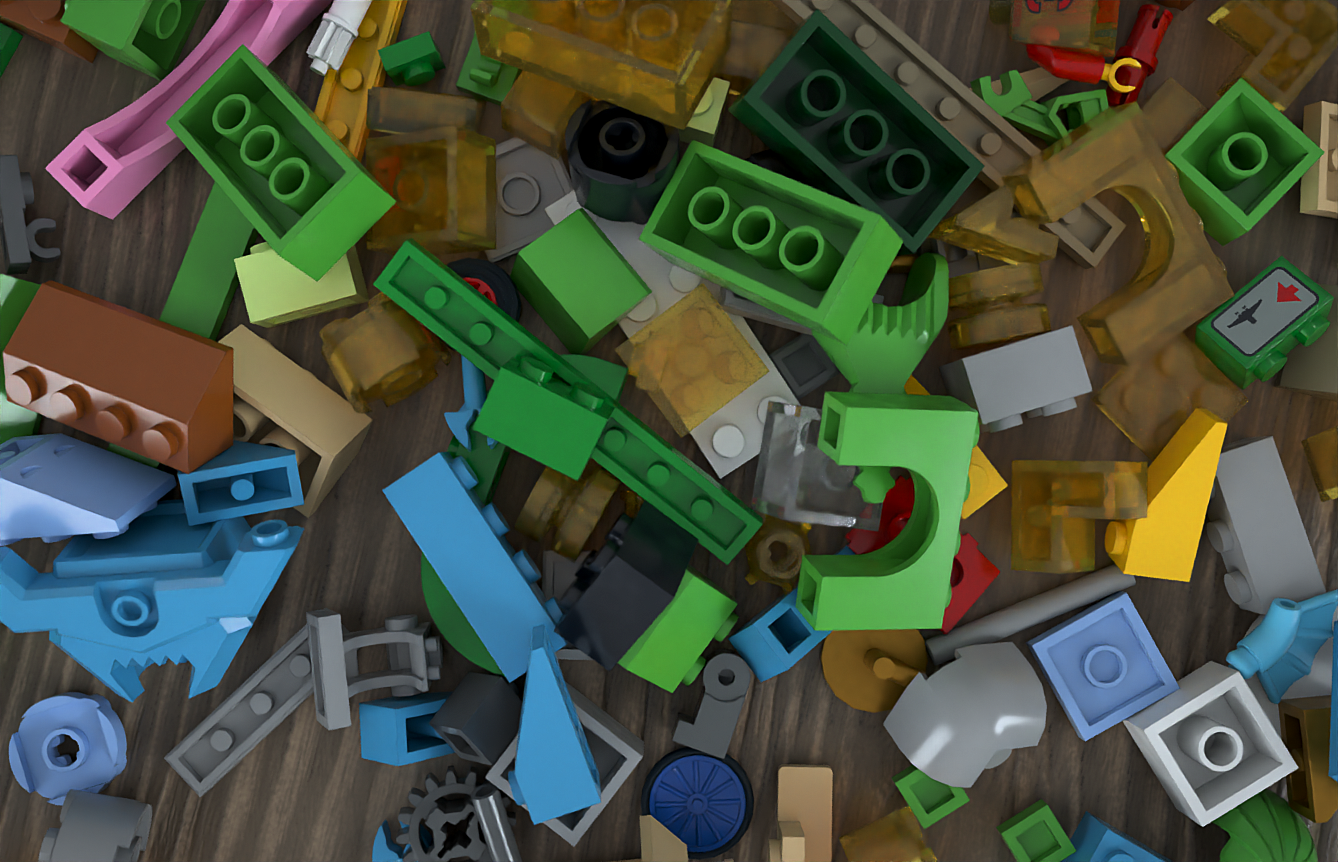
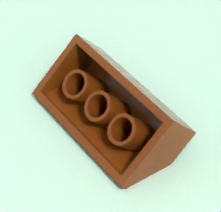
(122, 377)

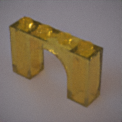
(1178, 270)

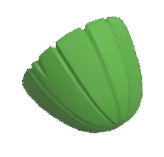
(1266, 831)

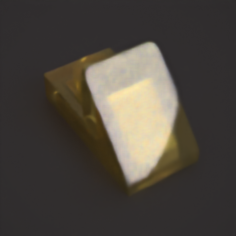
(989, 230)

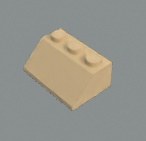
(293, 410)

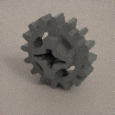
(438, 812)

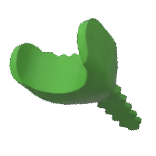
(890, 346)

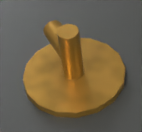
(872, 665)

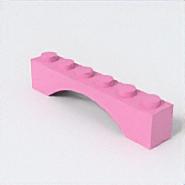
(127, 150)

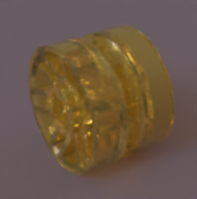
(996, 306)
(570, 506)

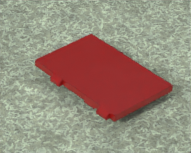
(970, 568)

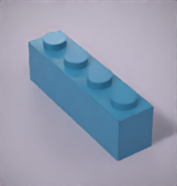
(476, 559)

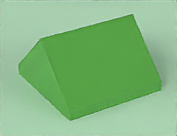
(578, 281)

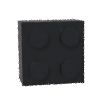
(625, 584)

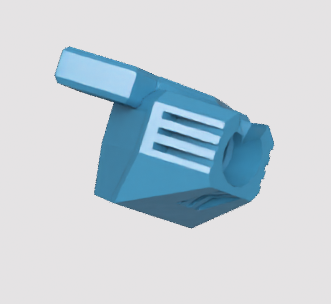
(151, 594)

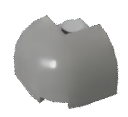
(969, 713)

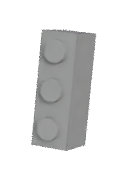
(1259, 528)

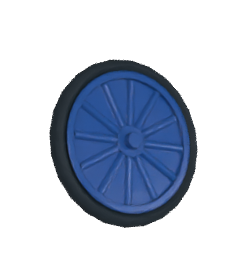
(700, 800)

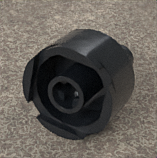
(620, 160)

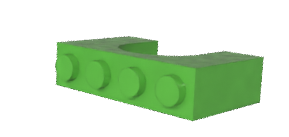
(910, 576)

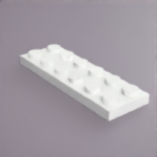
(736, 429)

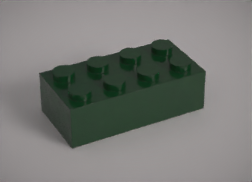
(855, 131)

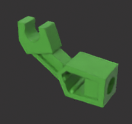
(1037, 118)

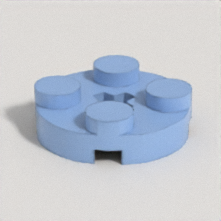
(86, 720)

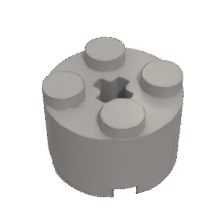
(98, 829)

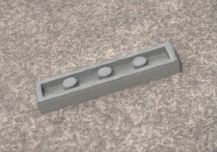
(246, 716)

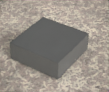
(803, 365)

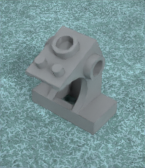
(411, 655)

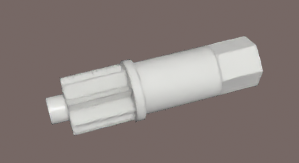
(336, 34)

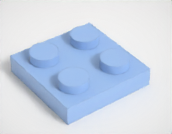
(1103, 665)

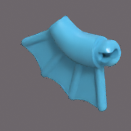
(1285, 642)

